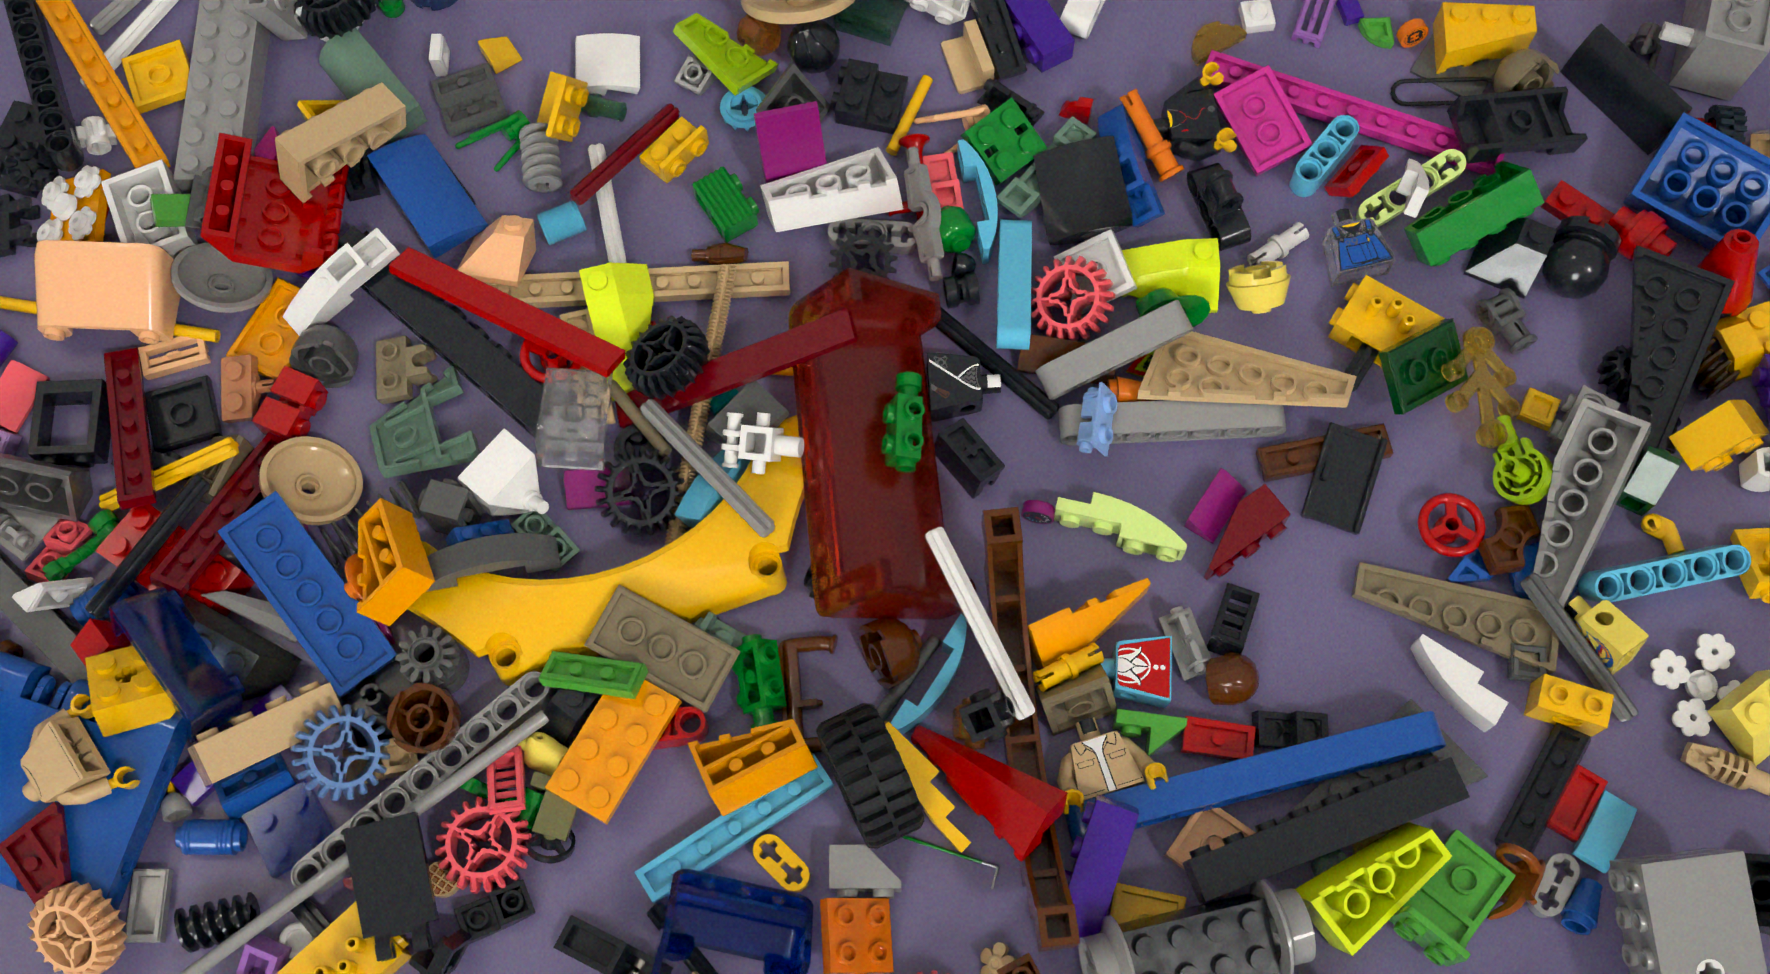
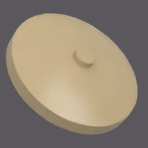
(793, 10)

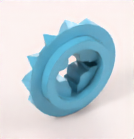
(731, 107)

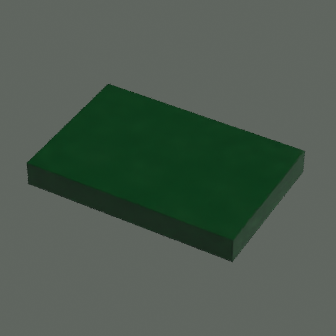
(1415, 366)

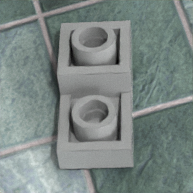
(695, 76)

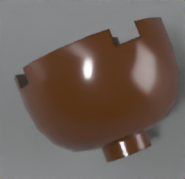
(890, 649)
(424, 718)

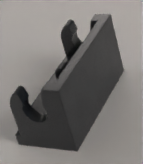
(362, 179)
(967, 457)

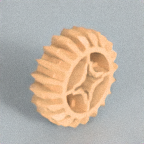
(77, 929)

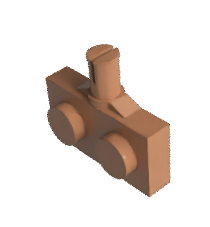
(241, 388)

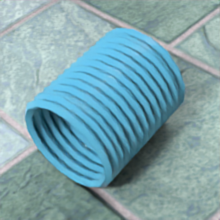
(561, 222)

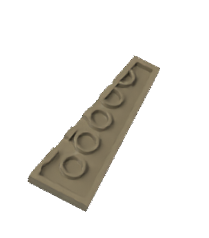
(1460, 611)

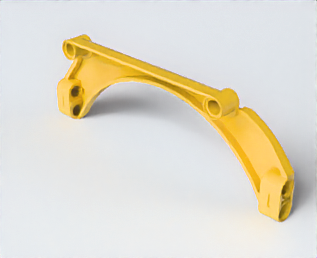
(704, 570)

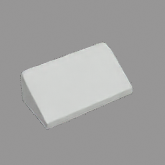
(52, 594)

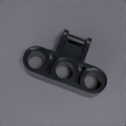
(1219, 205)

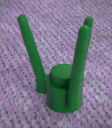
(510, 128)

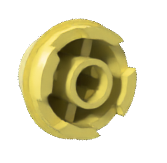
(1259, 286)

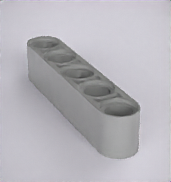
(1114, 350)

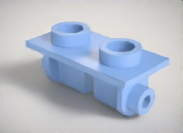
(1100, 406)

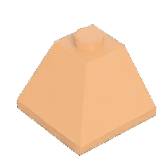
(501, 251)

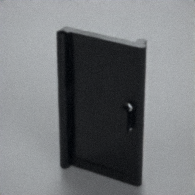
(1349, 471)

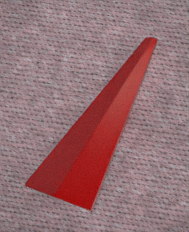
(1009, 799)

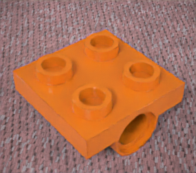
(856, 936)

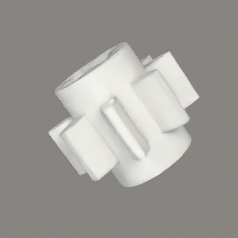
(95, 135)

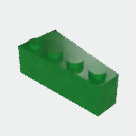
(1474, 213)

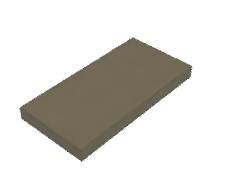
(674, 651)

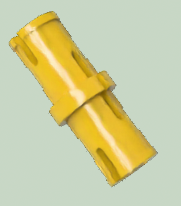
(1068, 667)

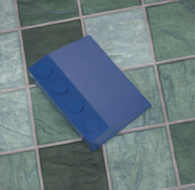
(1705, 184)

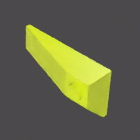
(1179, 265)
(619, 306)

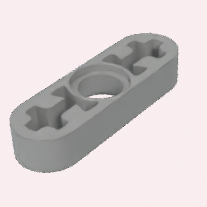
(895, 227)

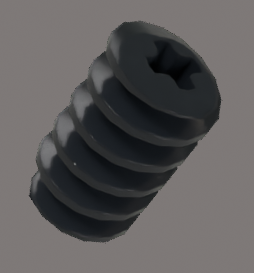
(214, 925)

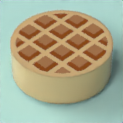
(441, 886)

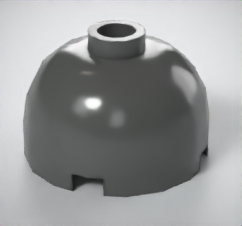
(325, 355)

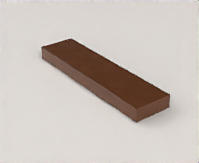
(1302, 455)

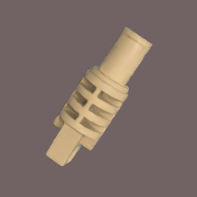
(1726, 767)

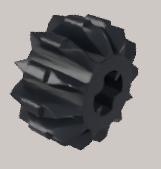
(1615, 371)

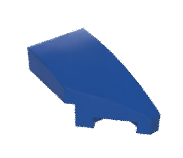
(1470, 569)

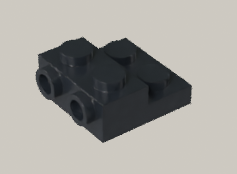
(869, 97)

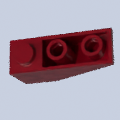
(1252, 521)

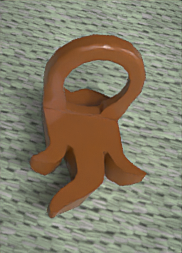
(1525, 884)

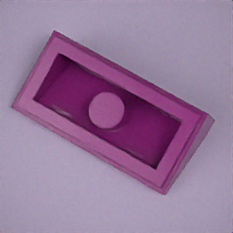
(581, 483)
(1215, 506)

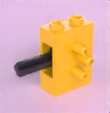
(1374, 321)
(340, 945)

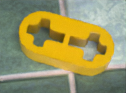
(787, 857)

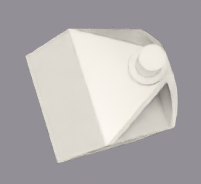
(505, 478)

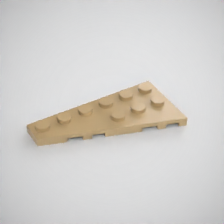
(1227, 372)

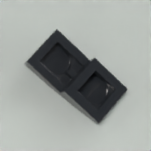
(1288, 729)

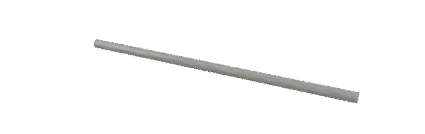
(341, 863)

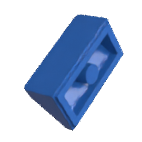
(254, 785)

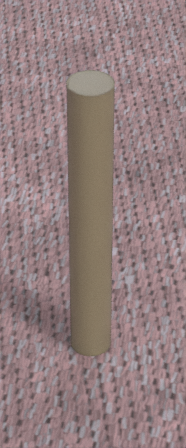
(639, 420)

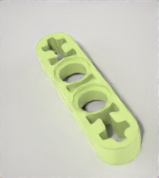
(1437, 162)

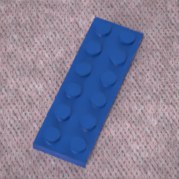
(307, 593)

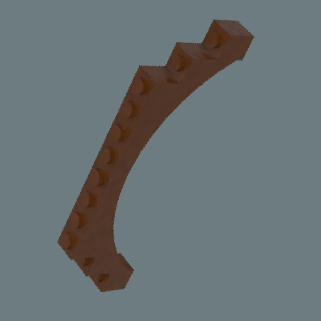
(1043, 868)

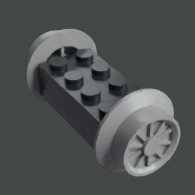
(1228, 936)

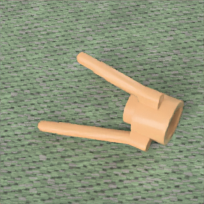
(969, 118)

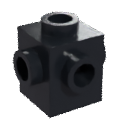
(979, 723)

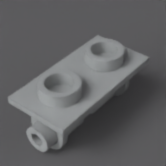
(1187, 642)

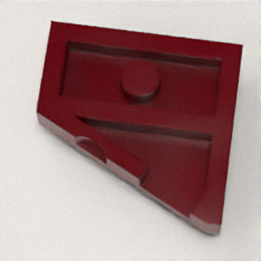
(40, 852)

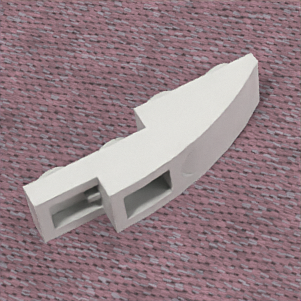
(336, 279)

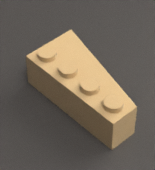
(337, 137)
(260, 736)

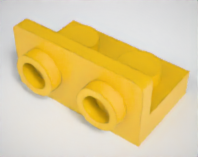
(675, 149)

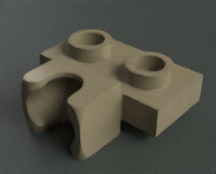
(400, 367)

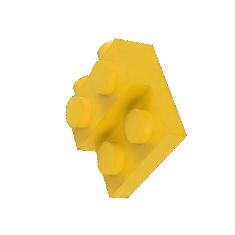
(1757, 577)

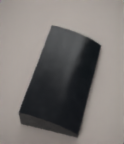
(1625, 89)

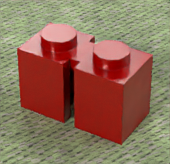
(299, 401)

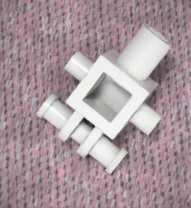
(757, 442)

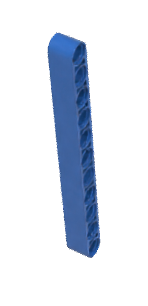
(1276, 771)

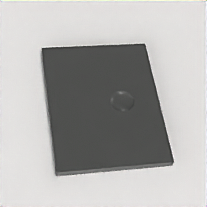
(1426, 68)

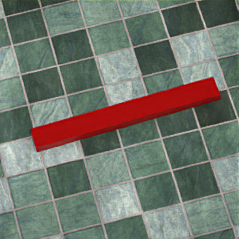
(507, 312)

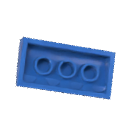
(427, 193)

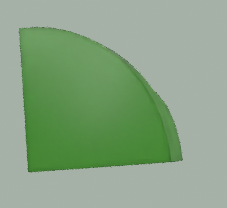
(1377, 31)

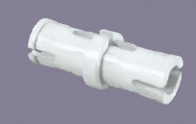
(1279, 245)

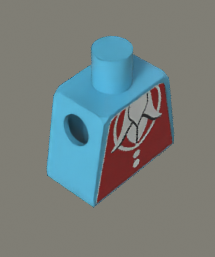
(1141, 670)

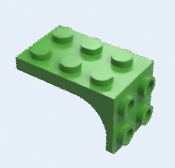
(1453, 902)

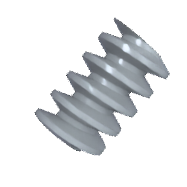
(540, 159)

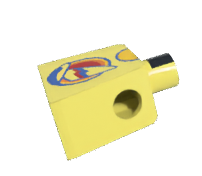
(1608, 632)

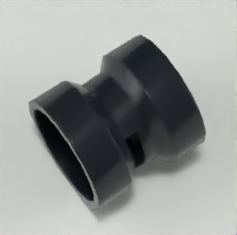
(968, 289)

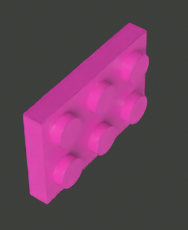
(1262, 120)

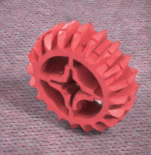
(1047, 299)
(489, 832)

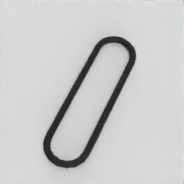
(1432, 80)

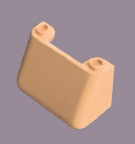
(104, 289)

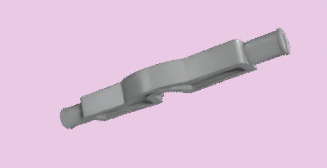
(927, 227)

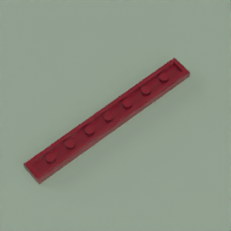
(758, 361)

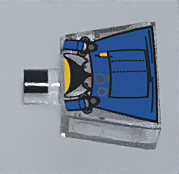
(1355, 249)

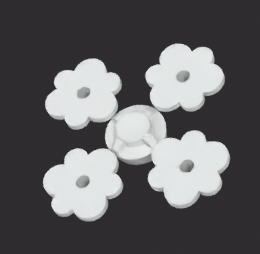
(64, 205)
(1699, 684)

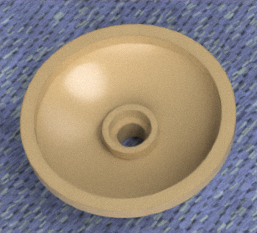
(316, 467)

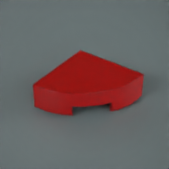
(1079, 109)

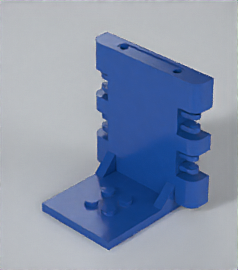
(108, 832)

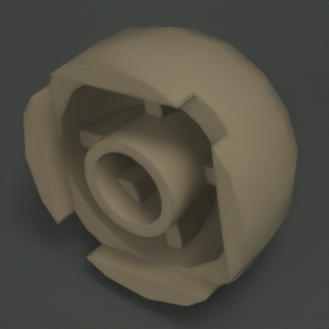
(1524, 71)

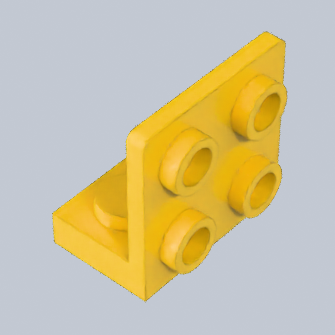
(562, 106)

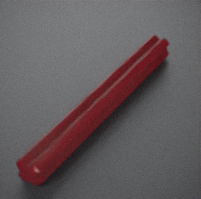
(624, 154)

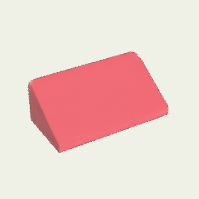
(17, 394)

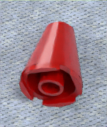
(1737, 260)

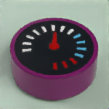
(1038, 511)

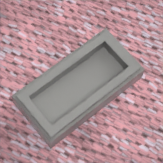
(149, 905)

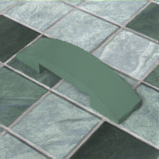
(1023, 193)

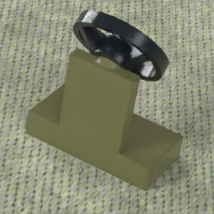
(552, 824)

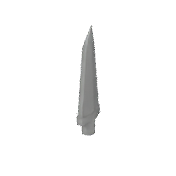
(254, 610)

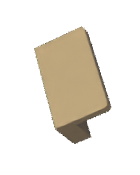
(968, 59)

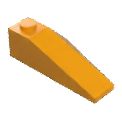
(1071, 631)

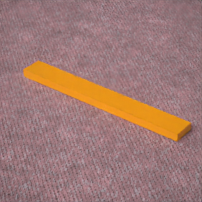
(102, 82)

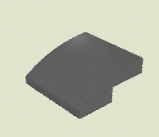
(469, 99)

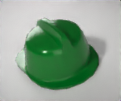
(1195, 306)

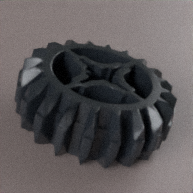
(333, 17)
(666, 357)
(666, 484)

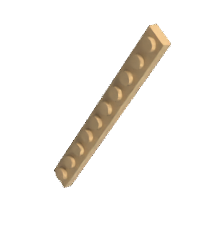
(667, 282)

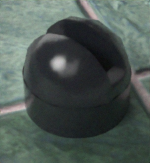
(962, 265)

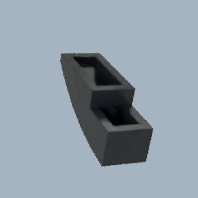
(603, 950)

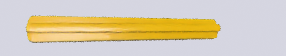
(182, 468)

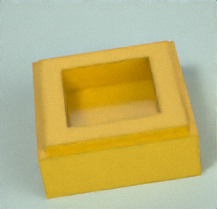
(1538, 409)

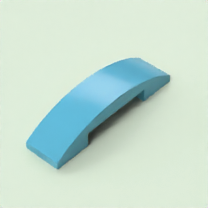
(974, 169)
(911, 715)

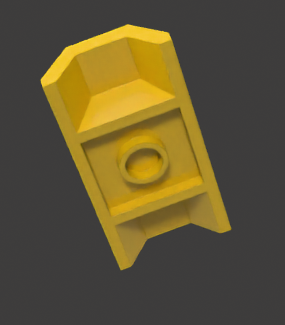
(1745, 338)

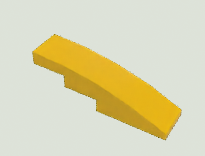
(931, 799)

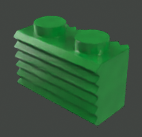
(725, 204)

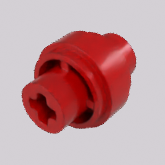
(1641, 229)

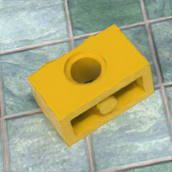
(1569, 704)

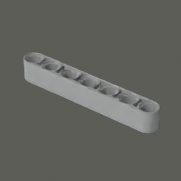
(1180, 421)

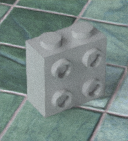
(277, 17)

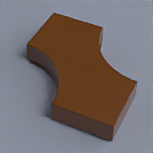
(1505, 549)

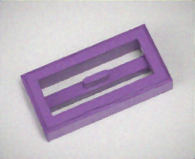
(1307, 35)

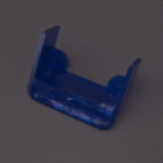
(178, 659)
(735, 920)

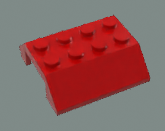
(260, 220)

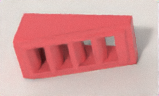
(512, 759)

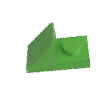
(1159, 728)

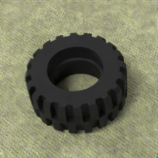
(870, 775)

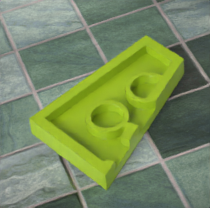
(730, 62)

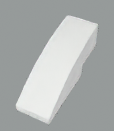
(1458, 683)

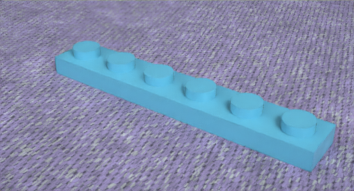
(731, 832)

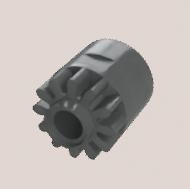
(433, 659)

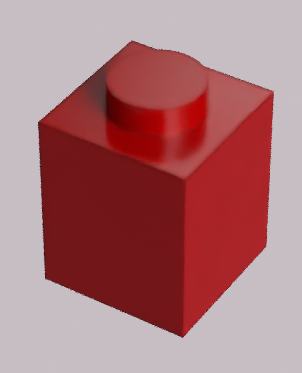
(97, 638)

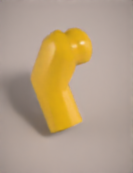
(1663, 530)

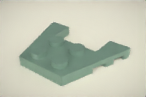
(409, 437)

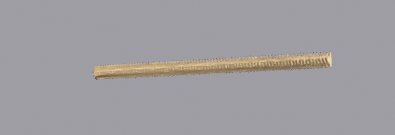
(700, 410)

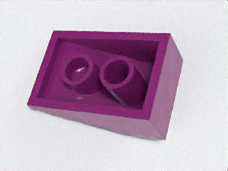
(789, 140)

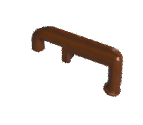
(790, 668)

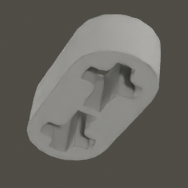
(1560, 890)

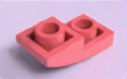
(59, 542)

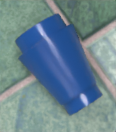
(1582, 907)

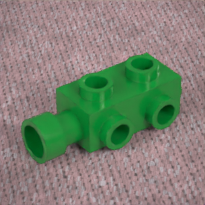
(903, 424)
(759, 679)

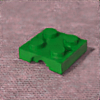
(1007, 148)

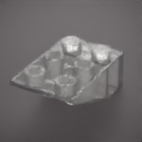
(573, 420)

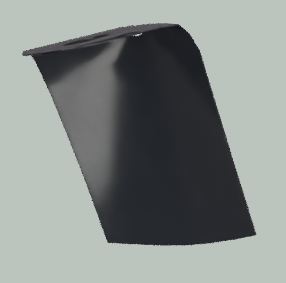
(1082, 190)

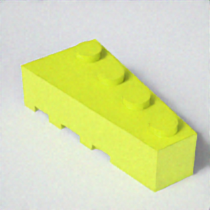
(1372, 885)

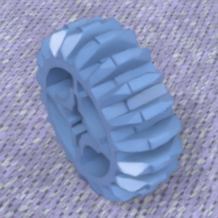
(338, 768)

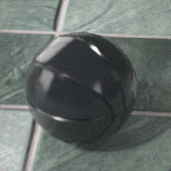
(813, 46)

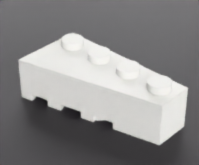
(833, 192)

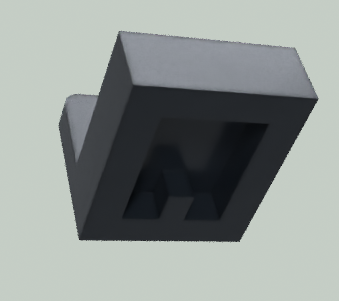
(443, 956)

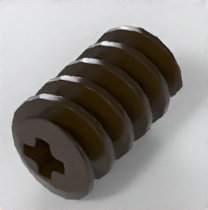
(1714, 372)

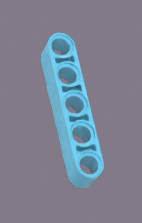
(1014, 285)
(1678, 568)

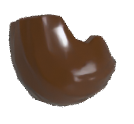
(1231, 679)

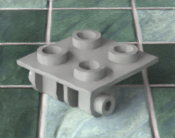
(23, 531)

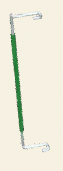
(954, 853)

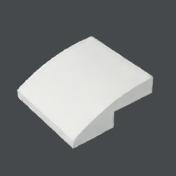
(608, 62)

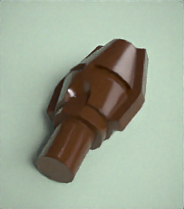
(720, 254)

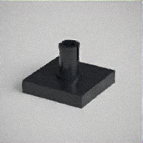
(375, 697)

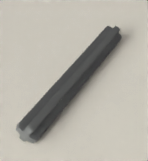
(1578, 645)

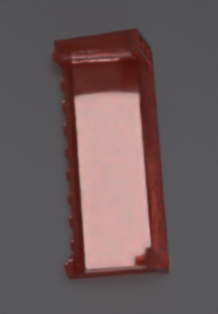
(863, 515)

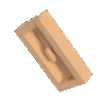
(172, 361)

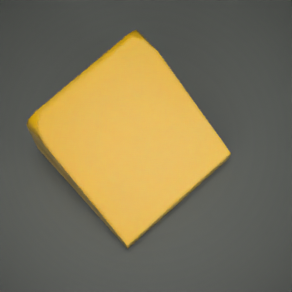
(499, 53)

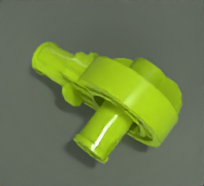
(1522, 465)

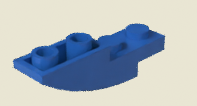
(1138, 183)

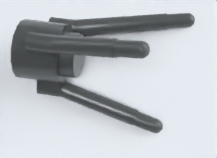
(1646, 42)

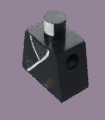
(957, 385)

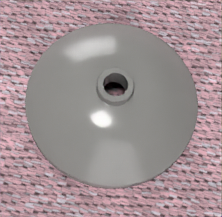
(217, 283)

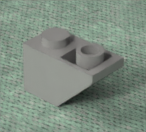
(858, 870)

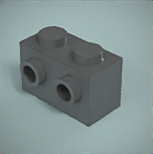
(448, 506)

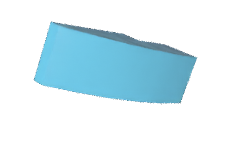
(702, 497)

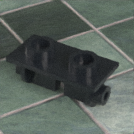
(997, 94)

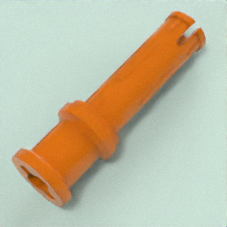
(1157, 148)

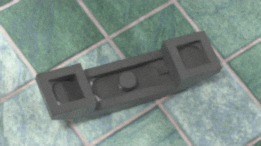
(493, 553)

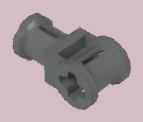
(1505, 316)

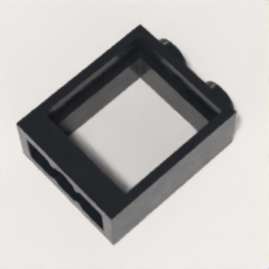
(71, 393)

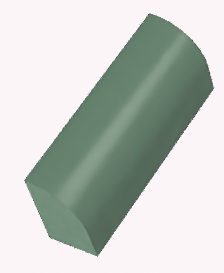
(357, 66)

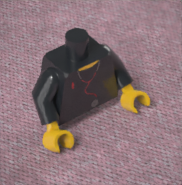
(1192, 119)

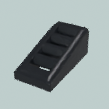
(1226, 640)

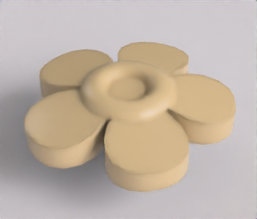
(995, 958)

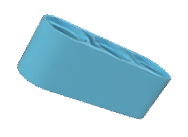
(1330, 145)

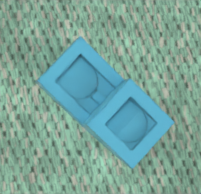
(1605, 832)

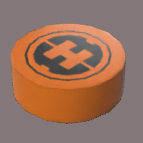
(1412, 32)

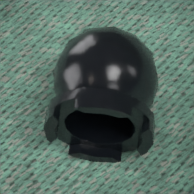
(1580, 257)

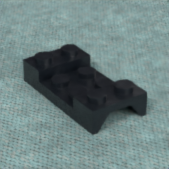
(1513, 123)

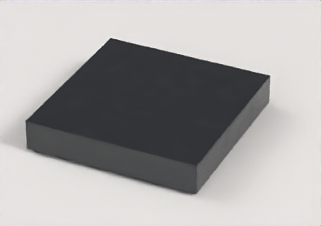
(182, 414)

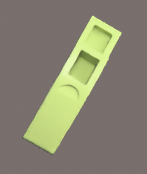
(1136, 528)

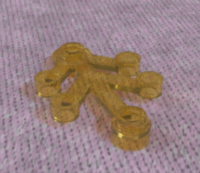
(1478, 346)

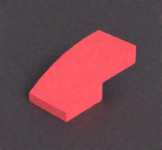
(944, 179)

